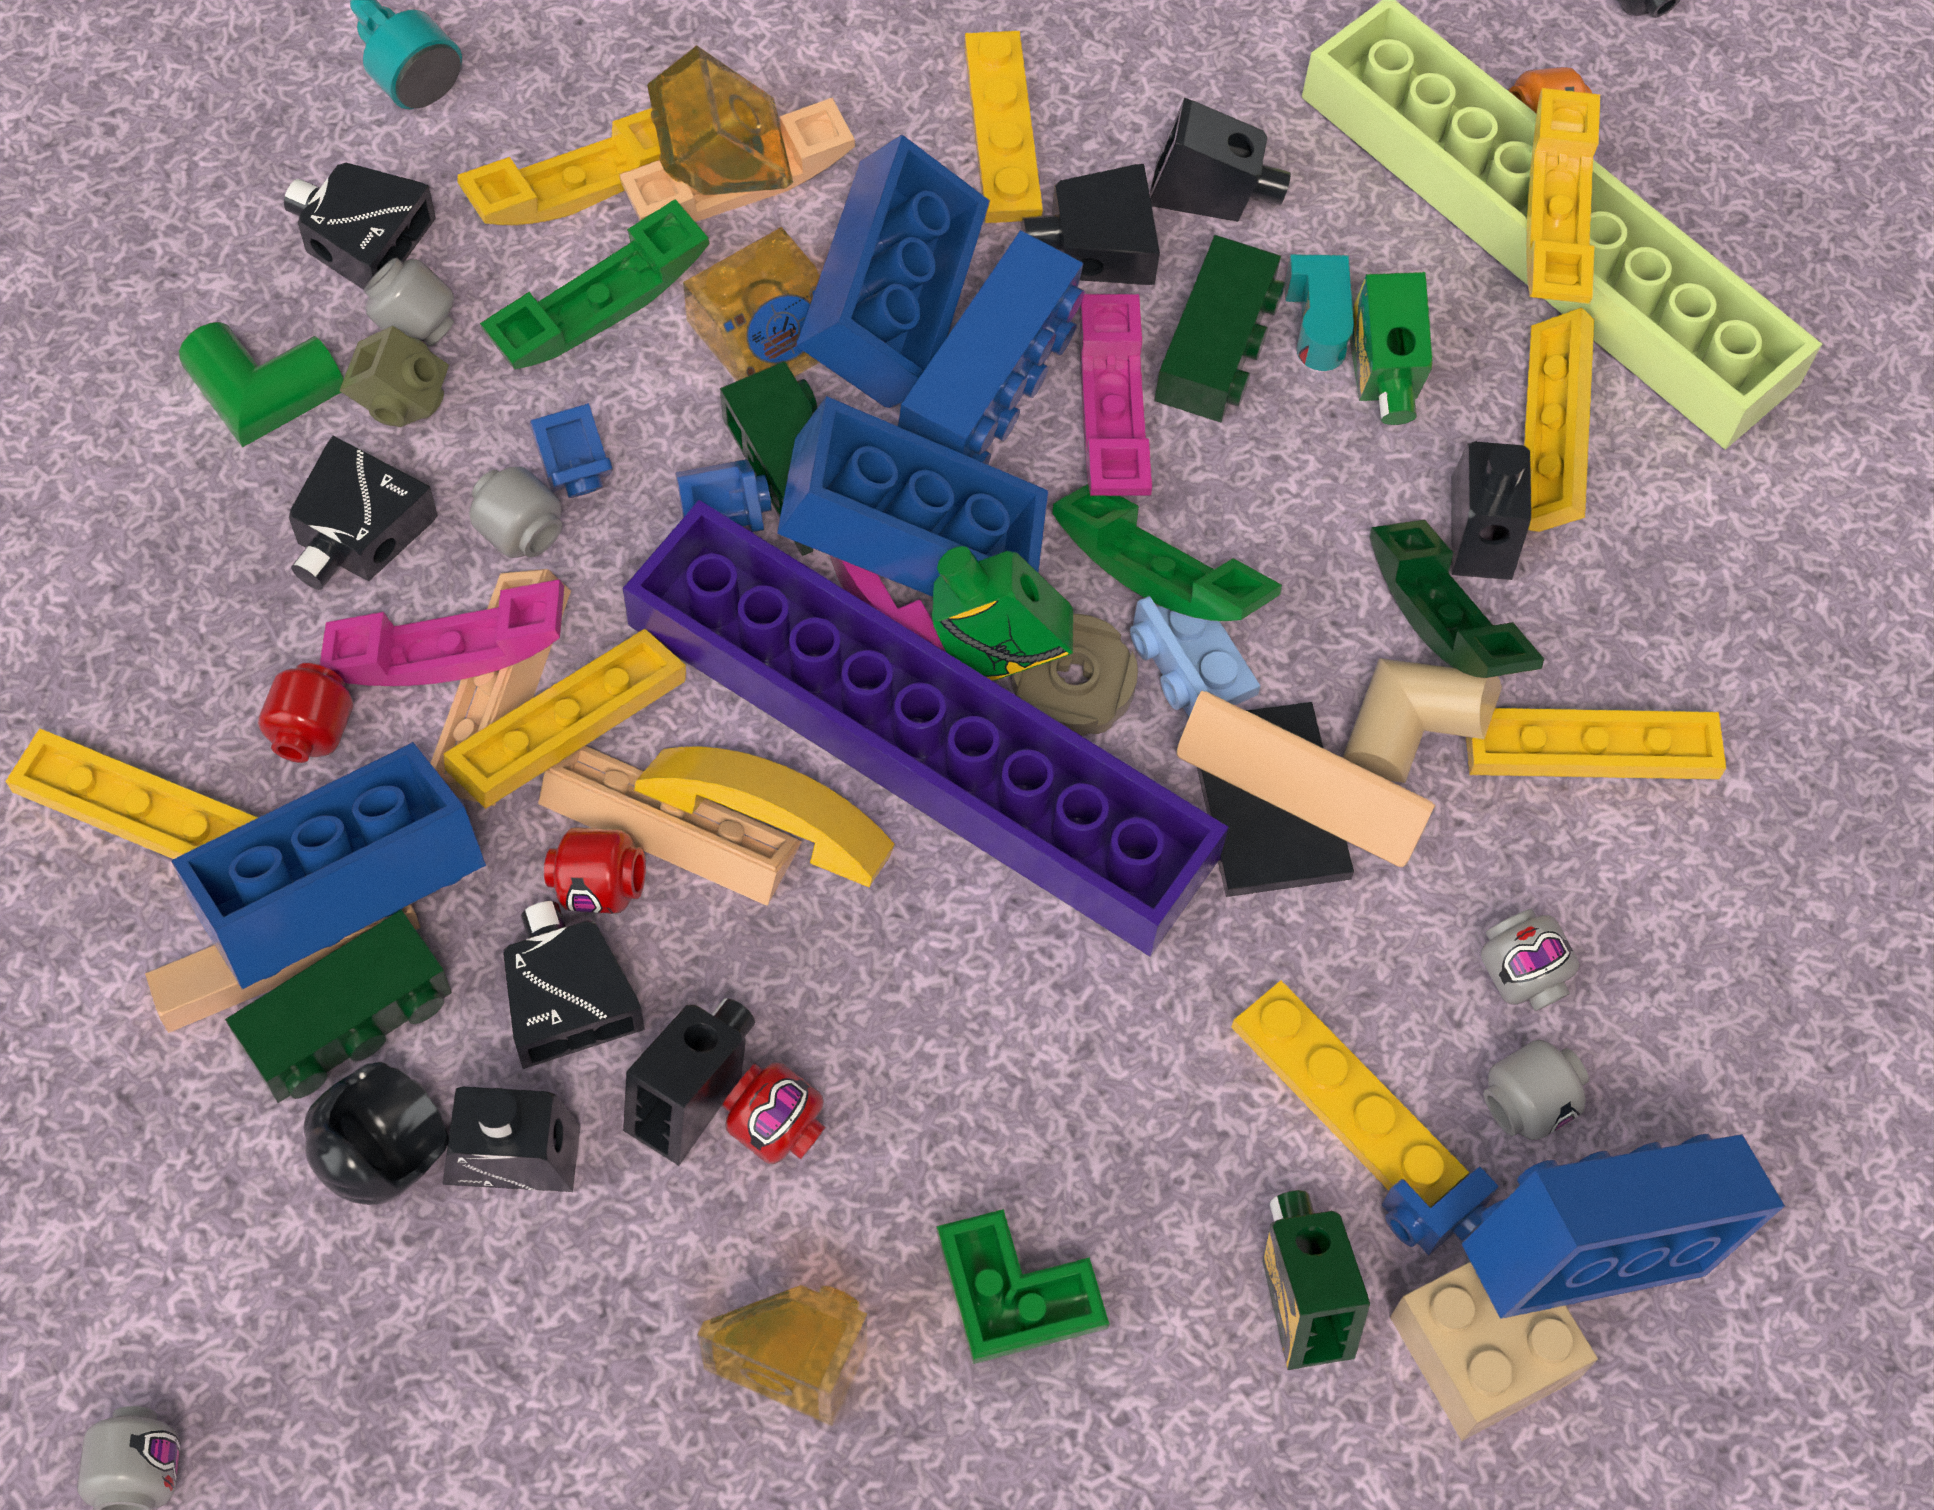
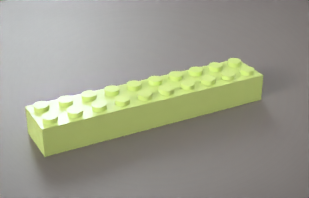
(1468, 152)

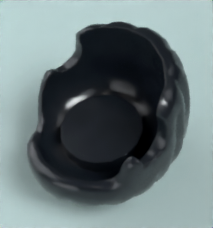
(373, 1134)

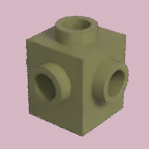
(395, 378)

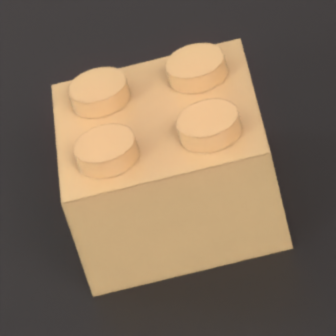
(1483, 1363)

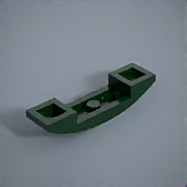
(1439, 610)

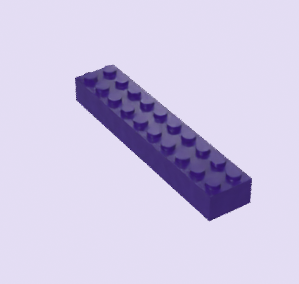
(926, 727)

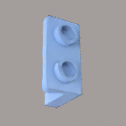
(1191, 656)

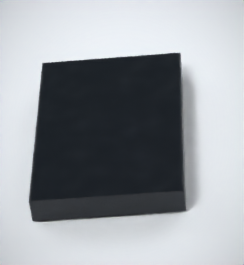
(1264, 843)

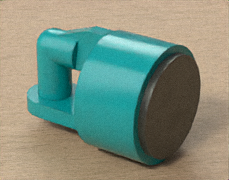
(406, 54)

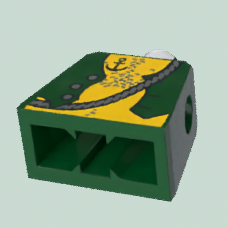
(1313, 1283)

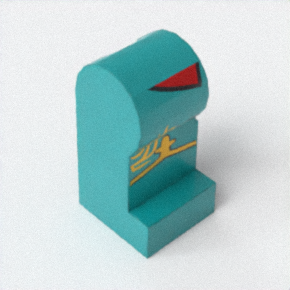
(1327, 311)

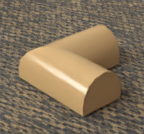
(1414, 699)

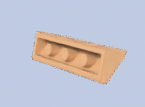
(496, 691)
(1304, 779)
(681, 838)
(205, 985)

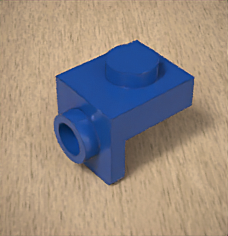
(571, 451)
(727, 489)
(1454, 1214)

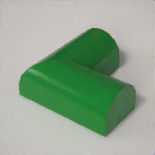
(255, 397)
(1011, 1310)

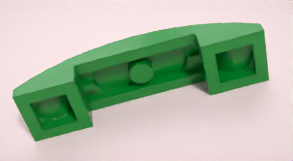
(601, 296)
(1150, 567)

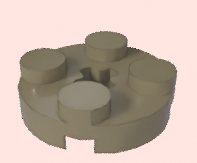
(1090, 705)

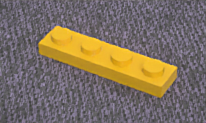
(1002, 125)
(1559, 417)
(564, 718)
(1599, 744)
(119, 797)
(1347, 1095)

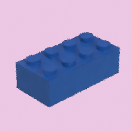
(893, 271)
(997, 350)
(901, 499)
(329, 864)
(1620, 1223)

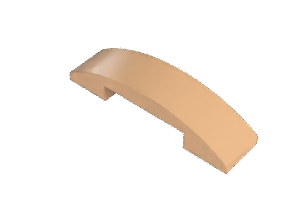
(813, 142)

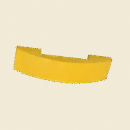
(564, 182)
(1560, 196)
(773, 793)

